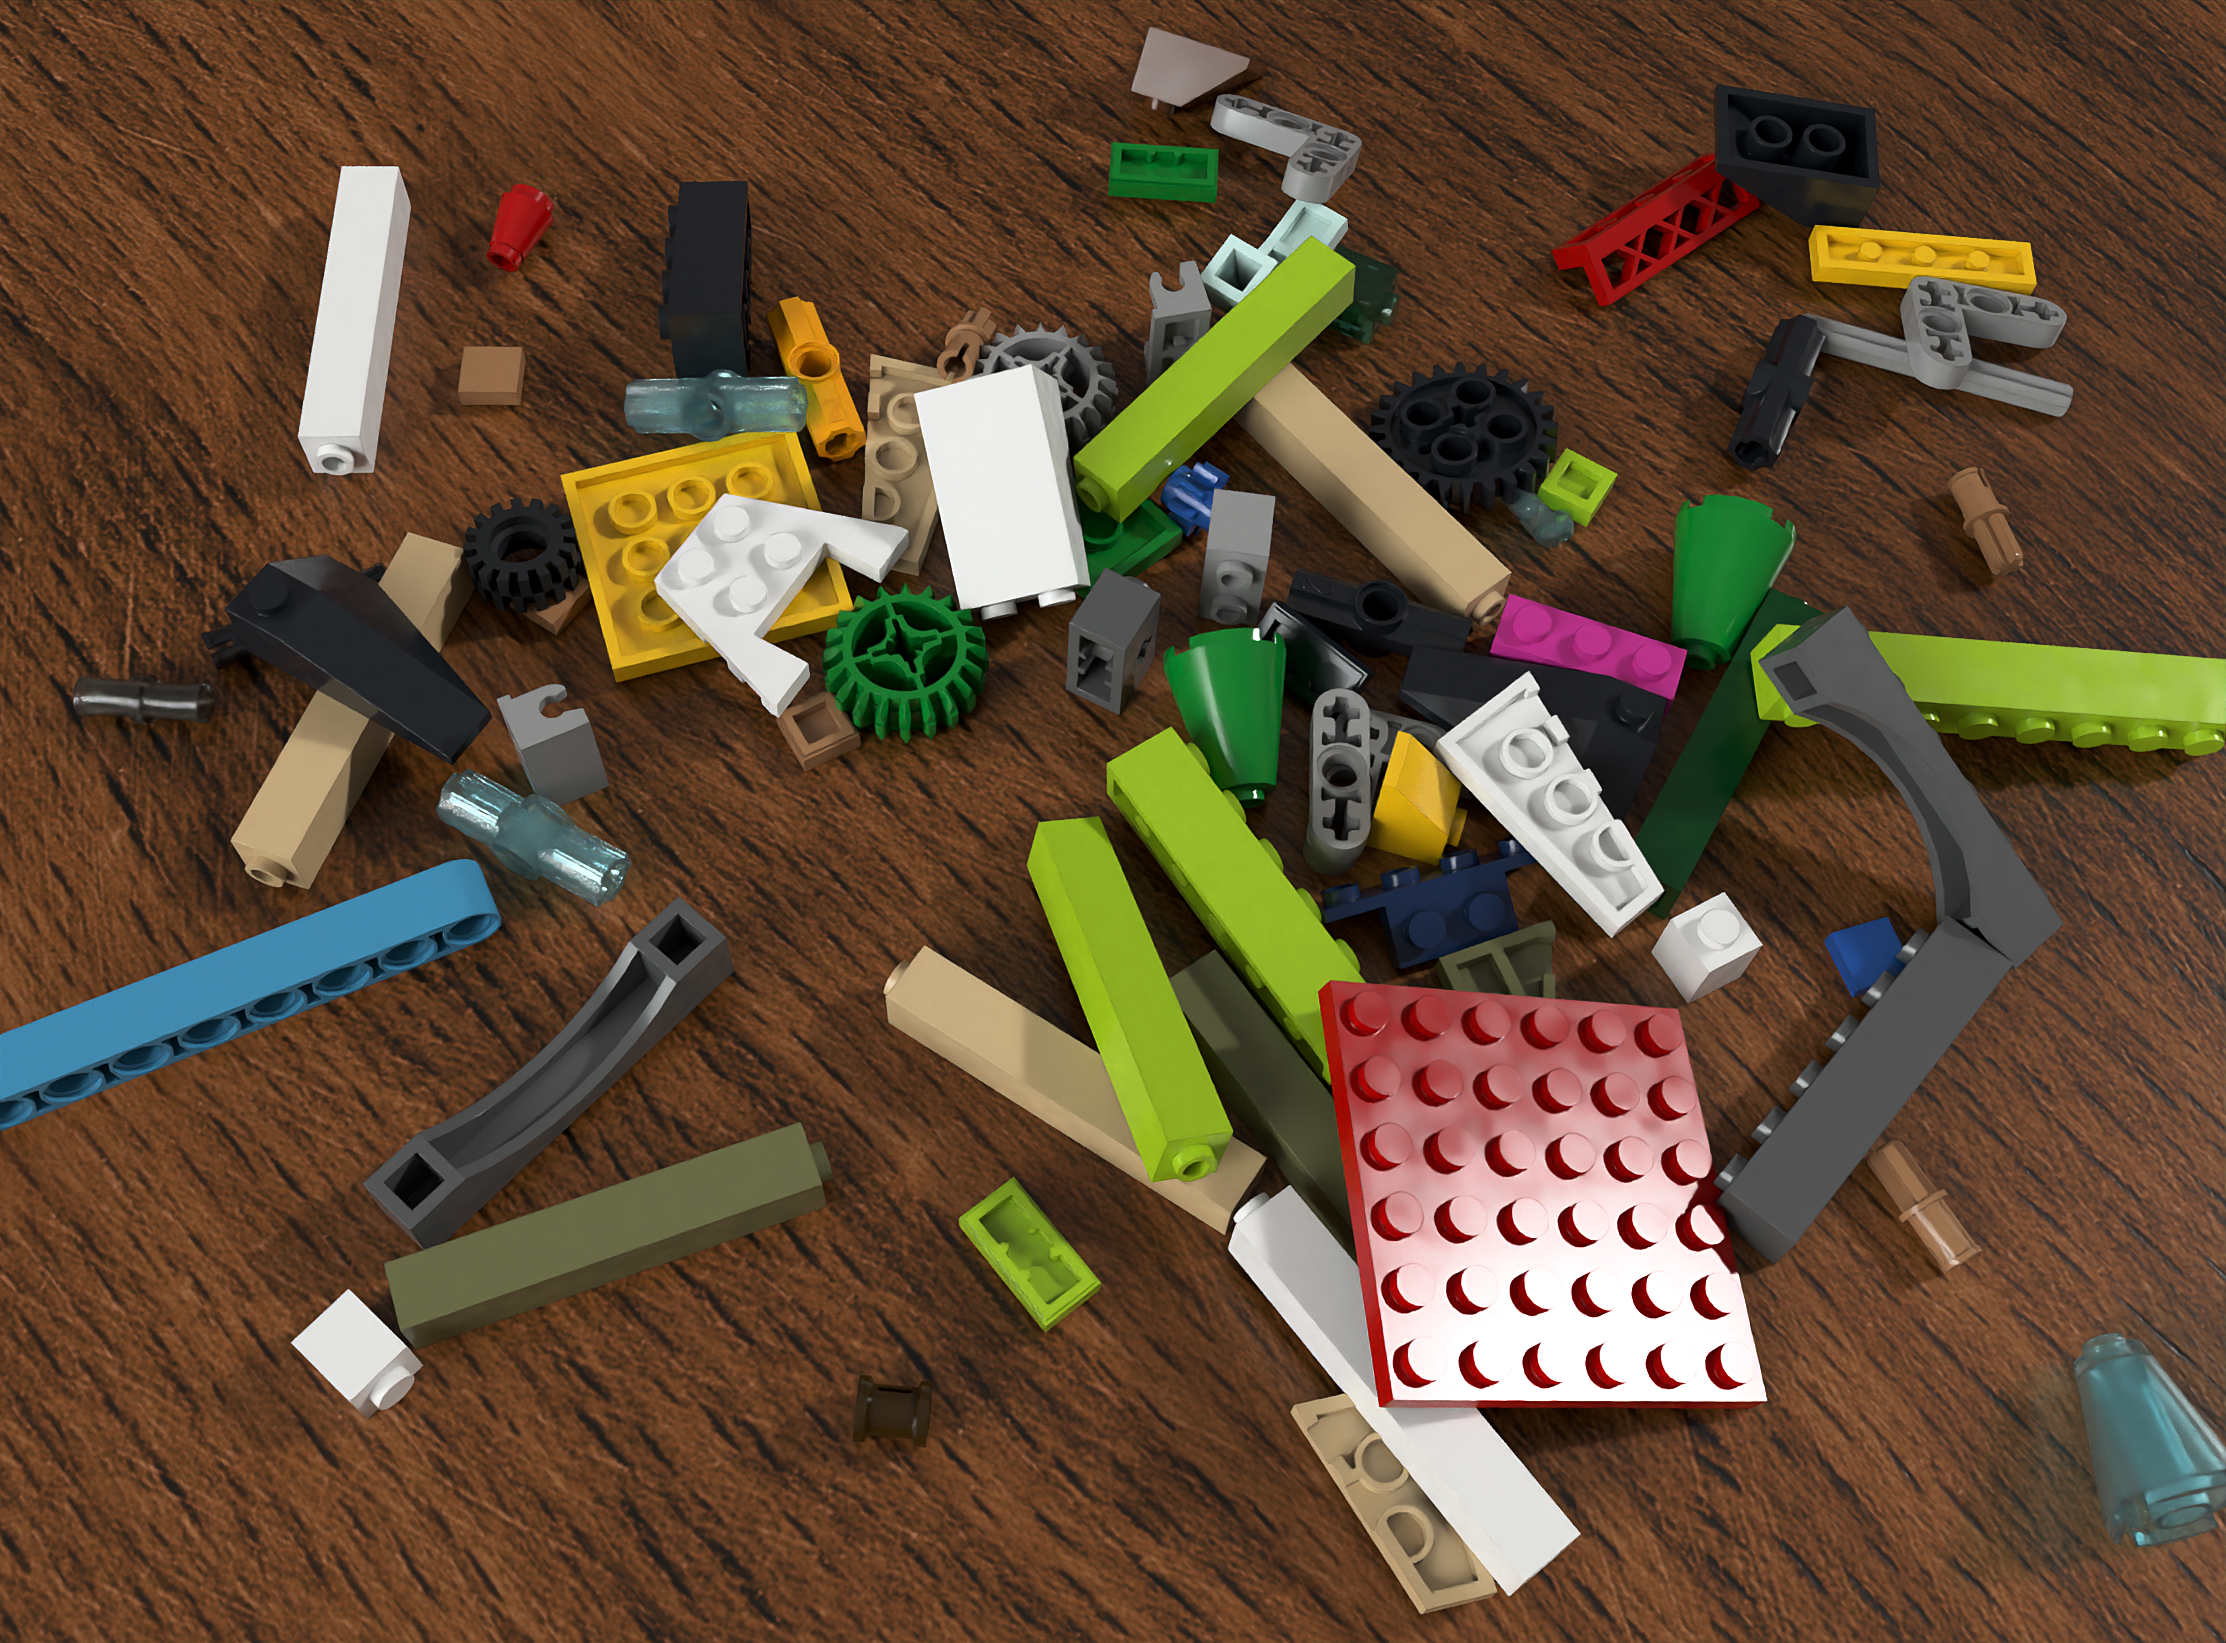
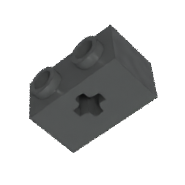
(1112, 640)

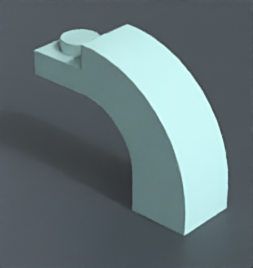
(1241, 267)

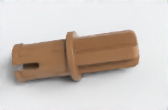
(964, 345)
(1986, 520)
(1922, 1205)

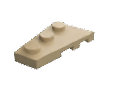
(1397, 1514)

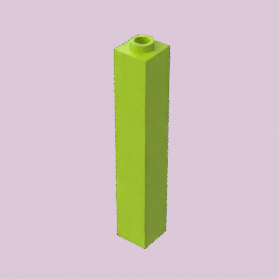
(1213, 380)
(1128, 1001)

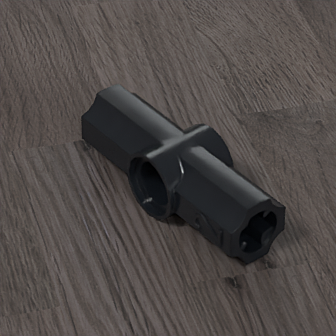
(1776, 393)
(1347, 608)

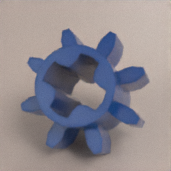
(1191, 496)

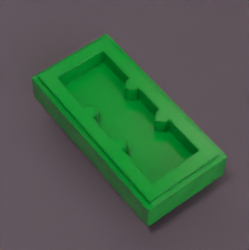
(1163, 172)

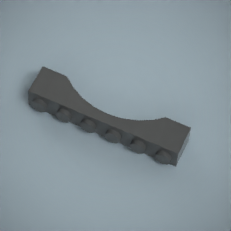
(1842, 681)
(469, 1158)

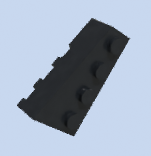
(708, 279)

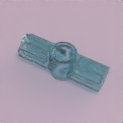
(745, 403)
(533, 837)

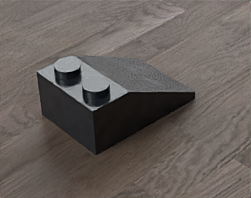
(1798, 154)

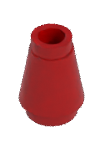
(519, 225)

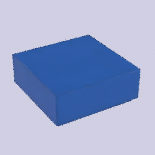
(1865, 953)

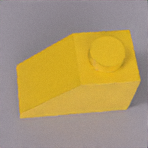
(1416, 804)

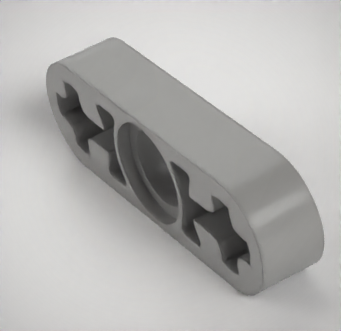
(1325, 796)

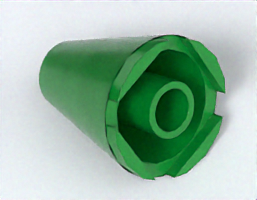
(1722, 574)
(1232, 706)

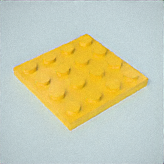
(642, 511)

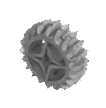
(1068, 362)

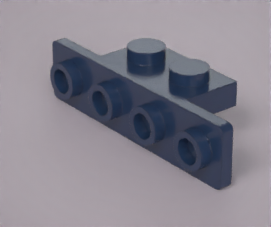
(1439, 908)

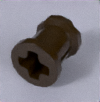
(892, 1411)

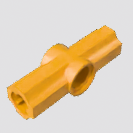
(816, 364)

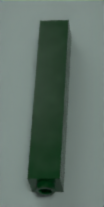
(1712, 761)

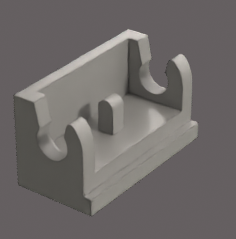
(1176, 320)
(554, 752)

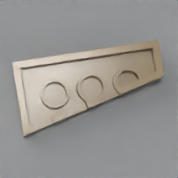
(896, 462)

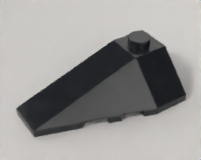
(359, 650)
(1608, 720)

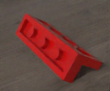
(1647, 211)

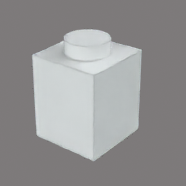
(1706, 947)
(359, 1355)

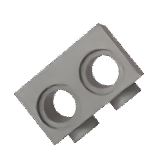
(1236, 557)

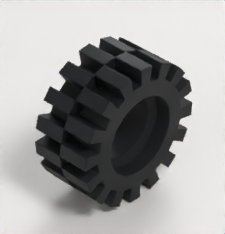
(518, 530)

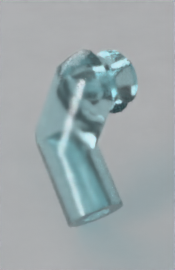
(1542, 524)

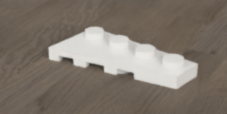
(1536, 788)

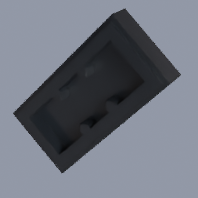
(1312, 657)

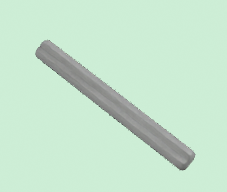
(1980, 379)

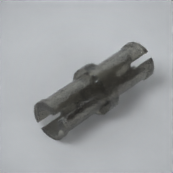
(144, 699)

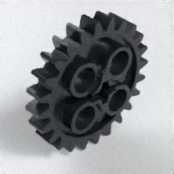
(1467, 435)

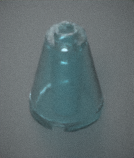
(2148, 1446)

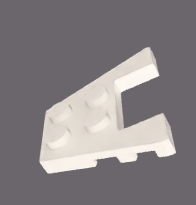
(749, 566)

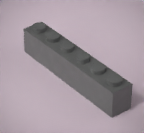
(1859, 1089)

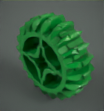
(880, 684)

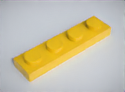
(1898, 257)

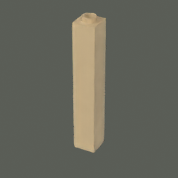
(1375, 498)
(337, 748)
(1048, 1077)

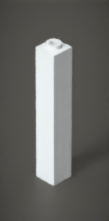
(355, 321)
(1446, 1450)

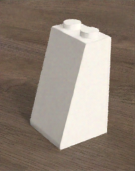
(1005, 490)

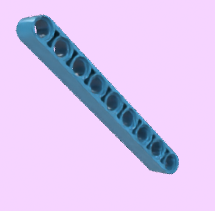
(242, 989)

